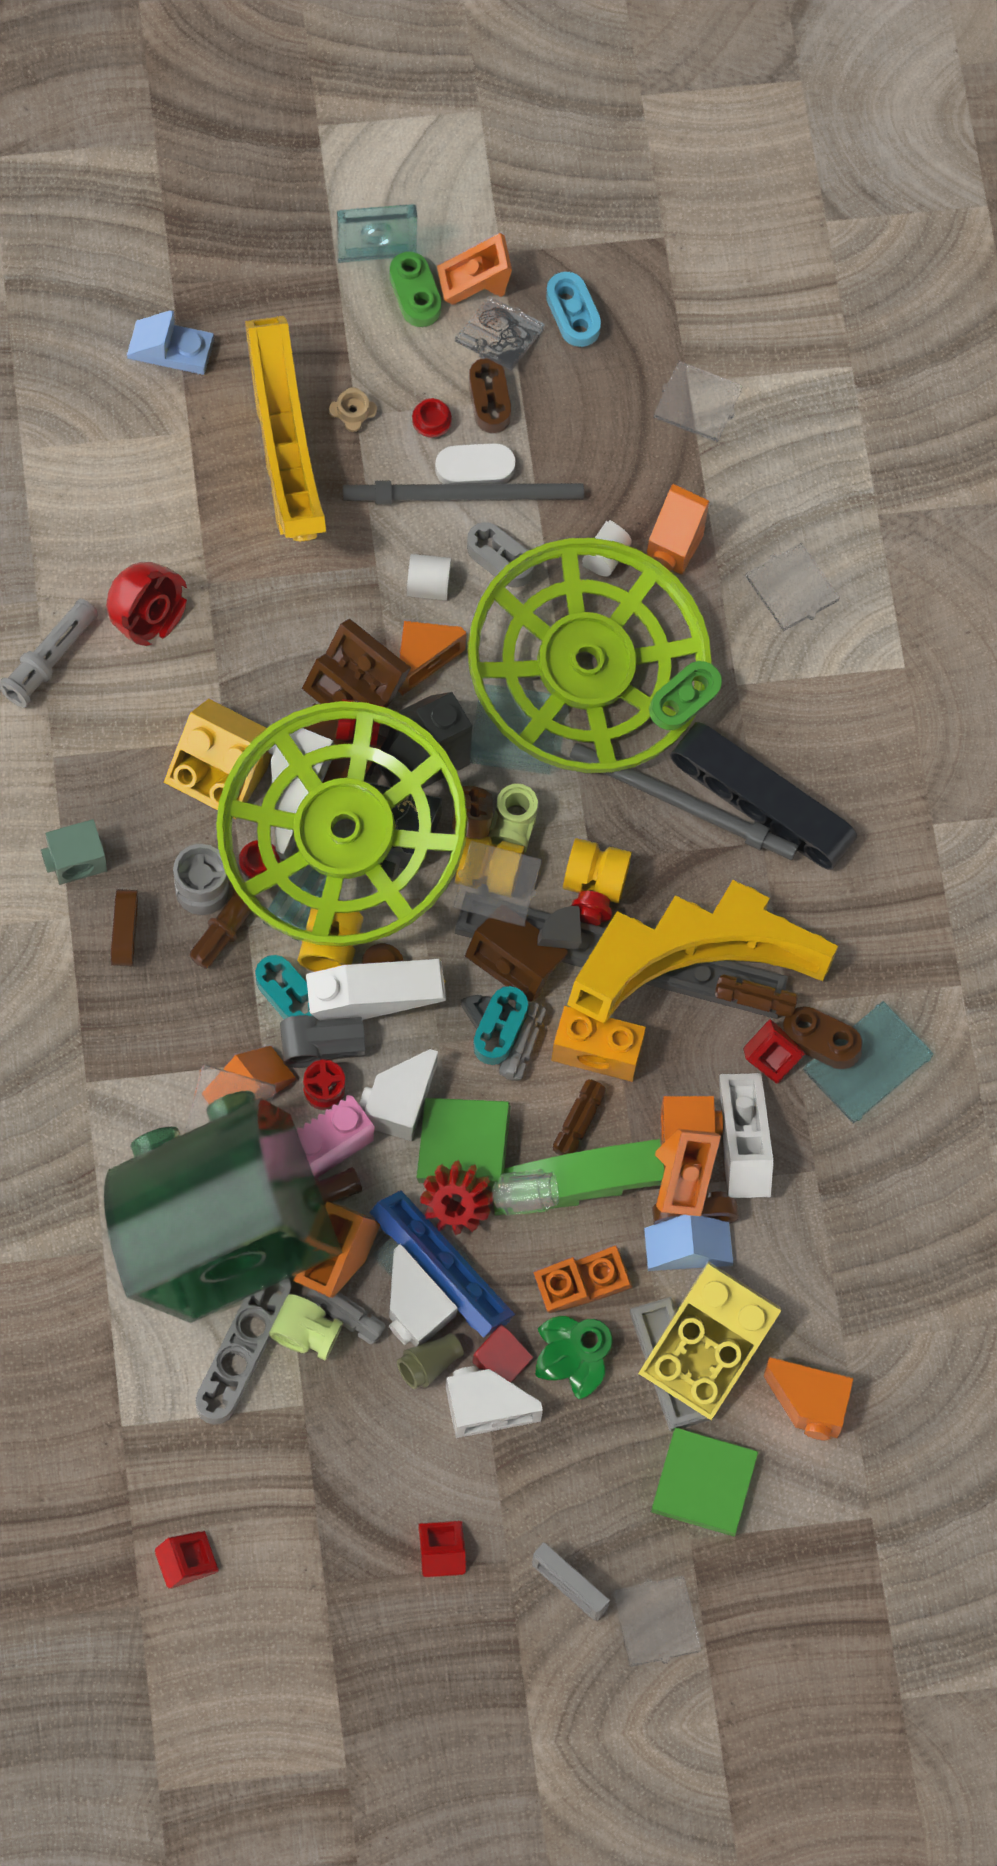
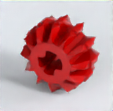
(463, 1183)

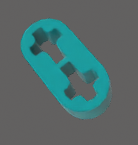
(273, 992)
(492, 1022)

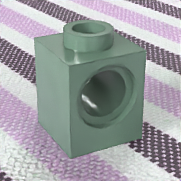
(74, 852)

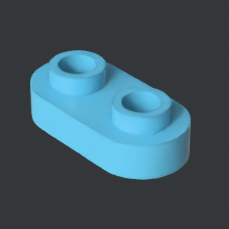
(575, 311)

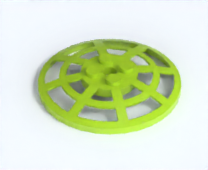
(585, 633)
(335, 801)

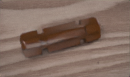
(756, 995)
(579, 1117)

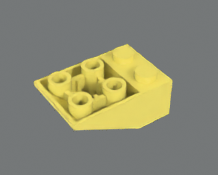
(710, 1340)

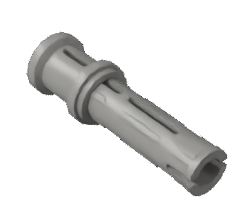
(40, 669)

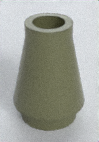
(427, 1361)

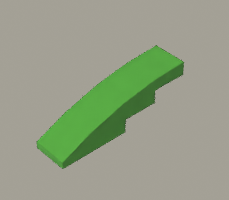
(599, 1171)

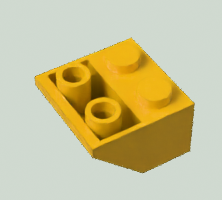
(209, 750)

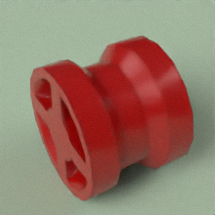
(324, 1075)

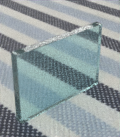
(887, 1059)

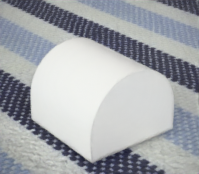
(600, 564)
(428, 577)

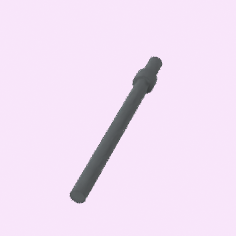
(384, 493)
(756, 834)

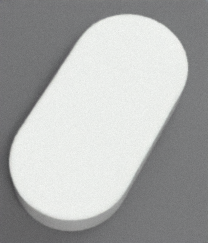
(475, 464)

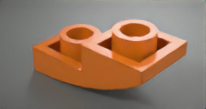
(583, 1280)

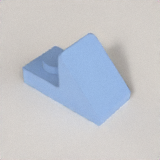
(168, 345)

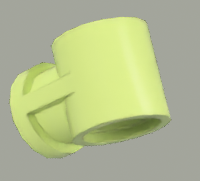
(514, 827)
(303, 1327)

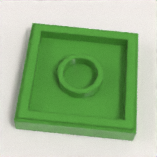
(464, 1132)
(704, 1482)

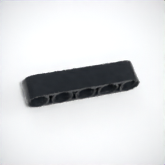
(763, 795)

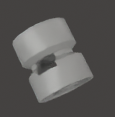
(200, 879)

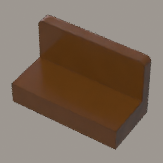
(512, 955)

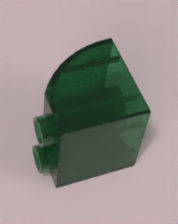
(216, 1210)

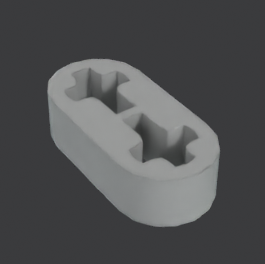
(504, 549)

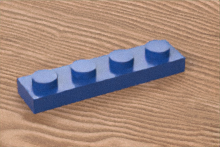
(442, 1262)

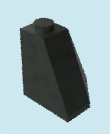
(448, 725)

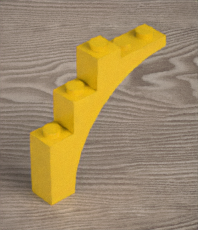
(283, 432)
(688, 935)

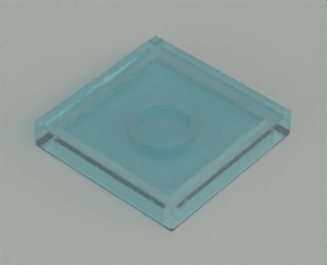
(376, 232)
(493, 748)

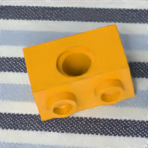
(597, 1046)

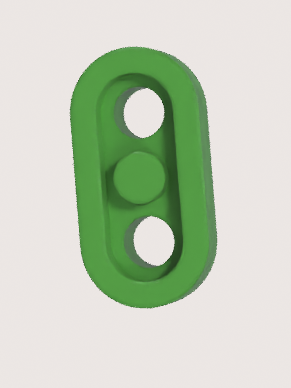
(415, 286)
(683, 696)

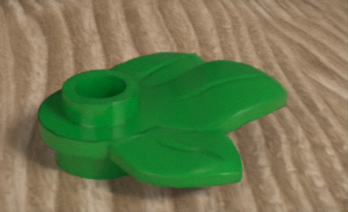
(569, 1358)

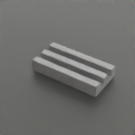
(570, 1582)

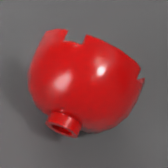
(146, 601)

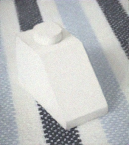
(400, 1095)
(416, 1301)
(487, 1402)

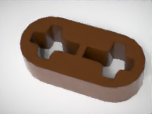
(497, 394)
(479, 812)
(124, 927)

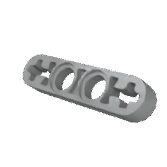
(239, 1344)

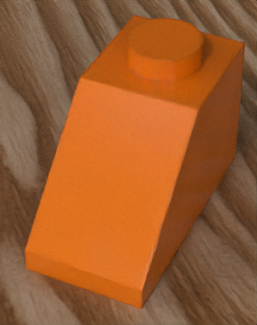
(678, 529)
(689, 1113)
(355, 1237)
(810, 1397)

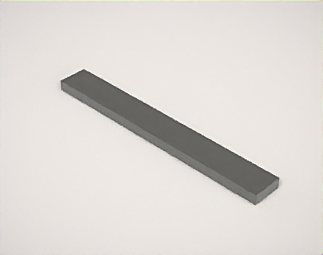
(693, 980)

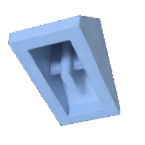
(688, 1243)

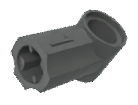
(311, 1040)

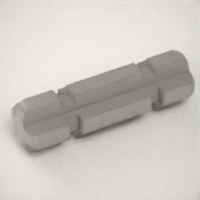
(514, 1066)
(352, 1314)

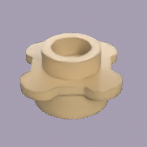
(353, 398)

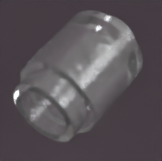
(526, 1192)

